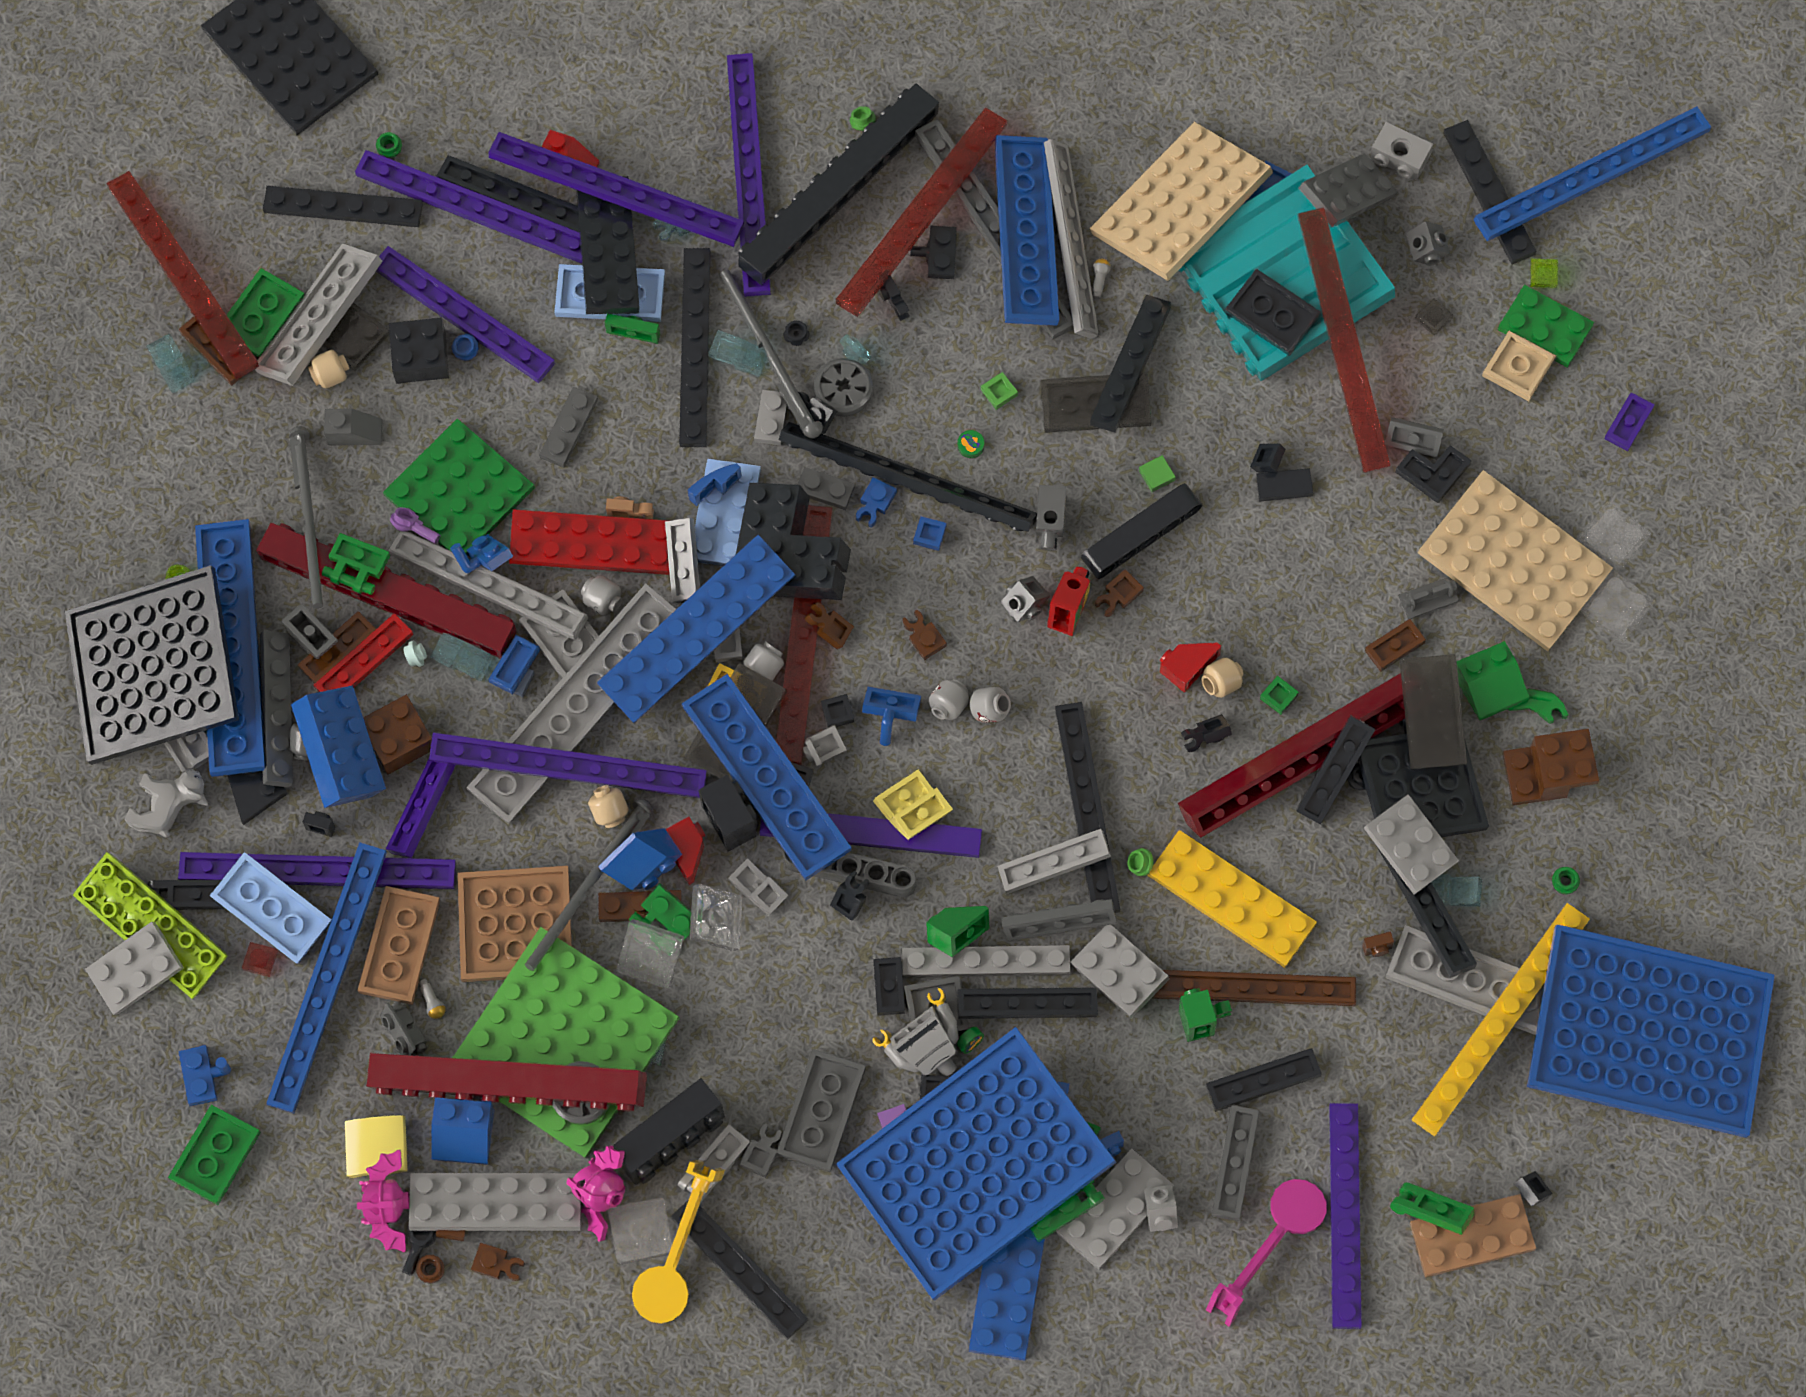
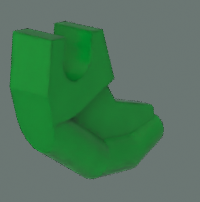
(1543, 704)

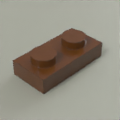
(1395, 645)

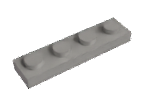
(1054, 861)

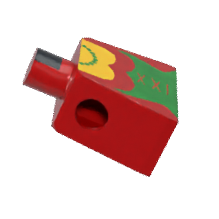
(1069, 601)

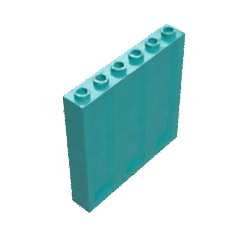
(1269, 238)

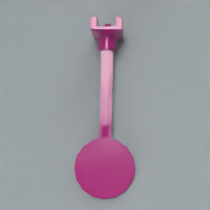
(1296, 1209)

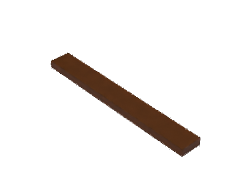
(1262, 987)

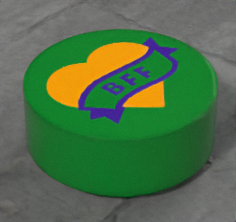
(970, 444)
(970, 1039)

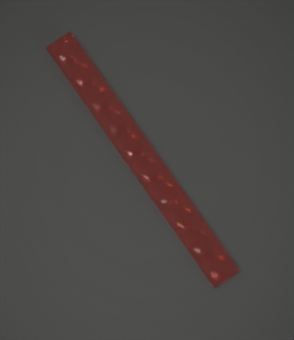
(921, 212)
(182, 275)
(1343, 340)
(801, 656)

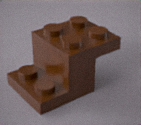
(1550, 767)

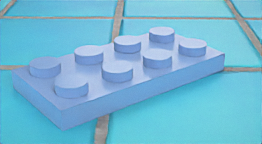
(571, 300)
(721, 516)
(271, 908)

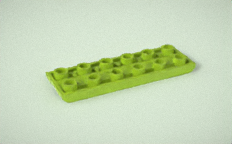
(130, 904)

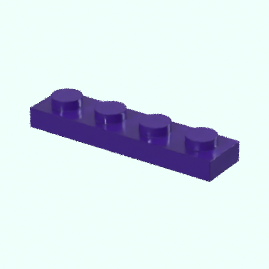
(419, 808)

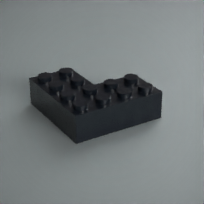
(779, 518)

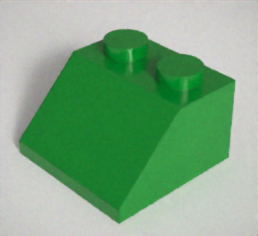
(1491, 680)

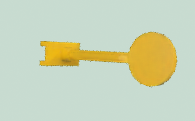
(661, 1291)

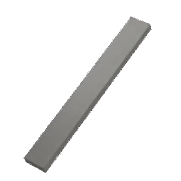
(1071, 239)
(489, 585)

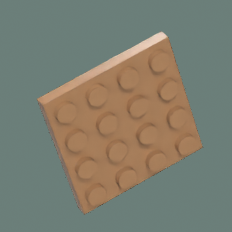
(502, 915)

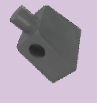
(1050, 506)

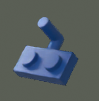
(484, 552)
(890, 706)
(199, 1074)

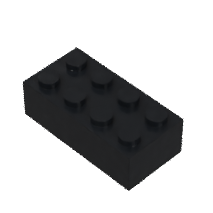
(670, 1131)

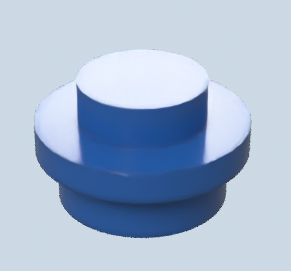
(465, 347)

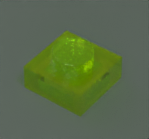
(1544, 273)

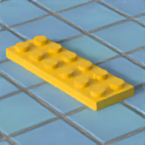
(1232, 898)

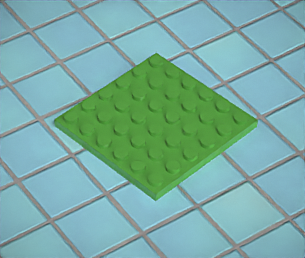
(564, 1016)

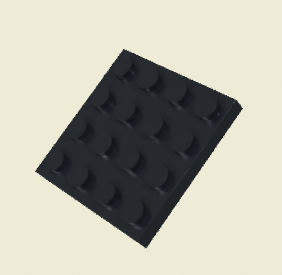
(1443, 794)

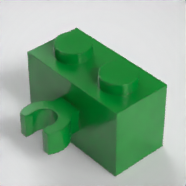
(1199, 1014)

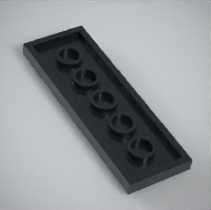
(607, 256)

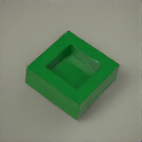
(1279, 695)

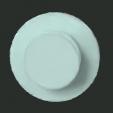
(415, 654)

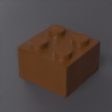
(397, 734)

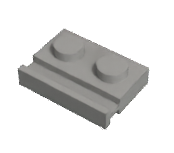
(189, 751)

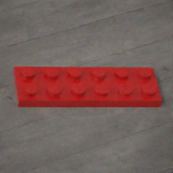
(589, 542)

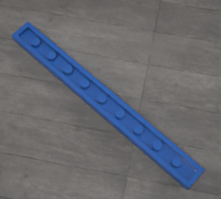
(1592, 173)
(326, 978)

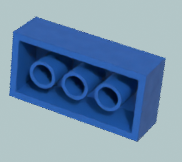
(338, 746)

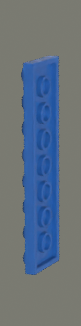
(1026, 231)
(696, 629)
(766, 777)

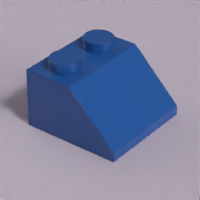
(642, 859)
(462, 1130)

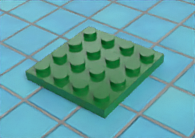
(459, 487)

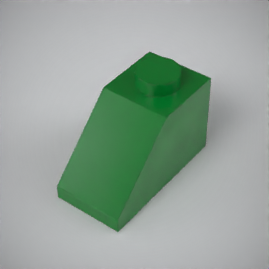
(957, 928)

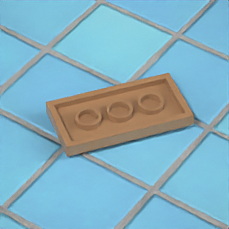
(399, 945)
(1494, 1233)

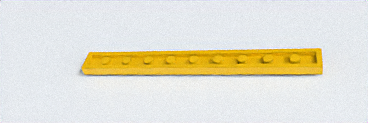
(1493, 1028)

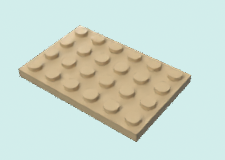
(1181, 200)
(1515, 560)

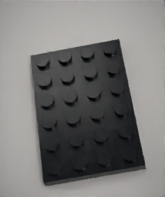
(291, 56)

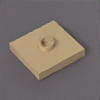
(1519, 365)

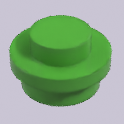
(861, 118)
(1140, 862)

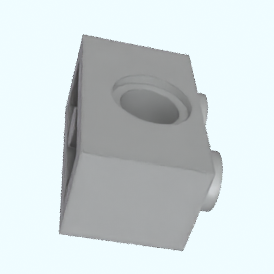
(1395, 139)

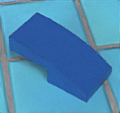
(721, 479)

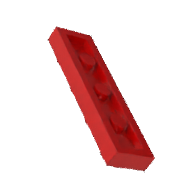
(366, 655)

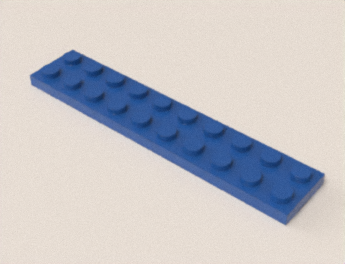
(228, 548)
(1008, 1297)

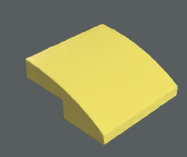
(912, 805)
(369, 1138)

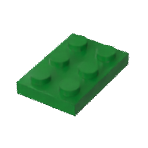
(263, 310)
(1546, 324)
(214, 1155)

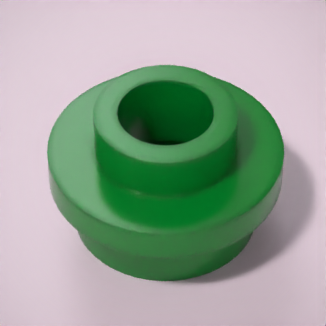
(388, 138)
(1569, 873)

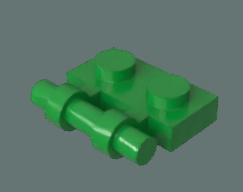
(358, 556)
(667, 910)

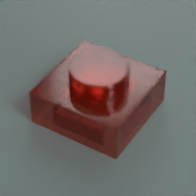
(259, 959)

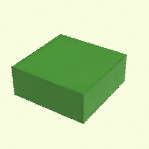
(999, 390)
(1157, 473)

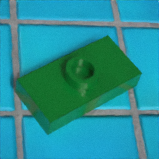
(632, 327)

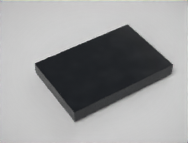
(1272, 312)

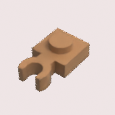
(625, 507)

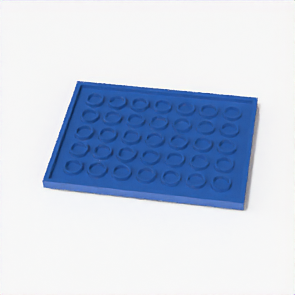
(1651, 1031)
(975, 1163)

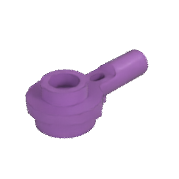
(406, 519)

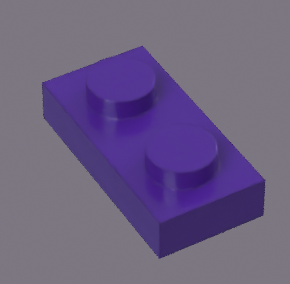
(1629, 421)

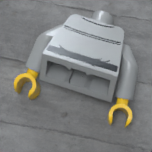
(925, 1041)

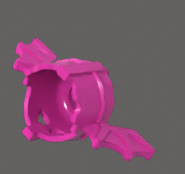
(601, 1189)
(384, 1201)

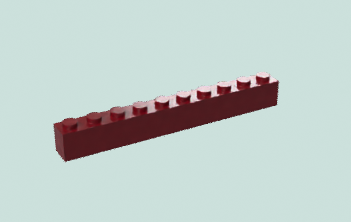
(396, 594)
(1288, 760)
(507, 1080)

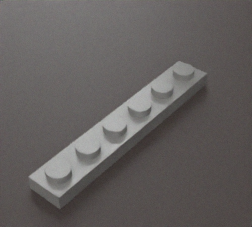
(987, 961)

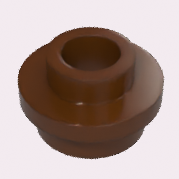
(426, 1261)

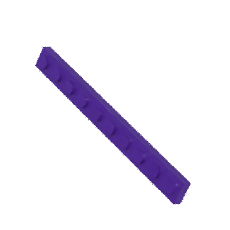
(746, 157)
(616, 189)
(470, 205)
(566, 765)
(323, 869)

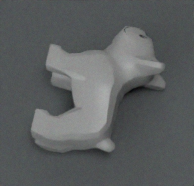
(167, 801)

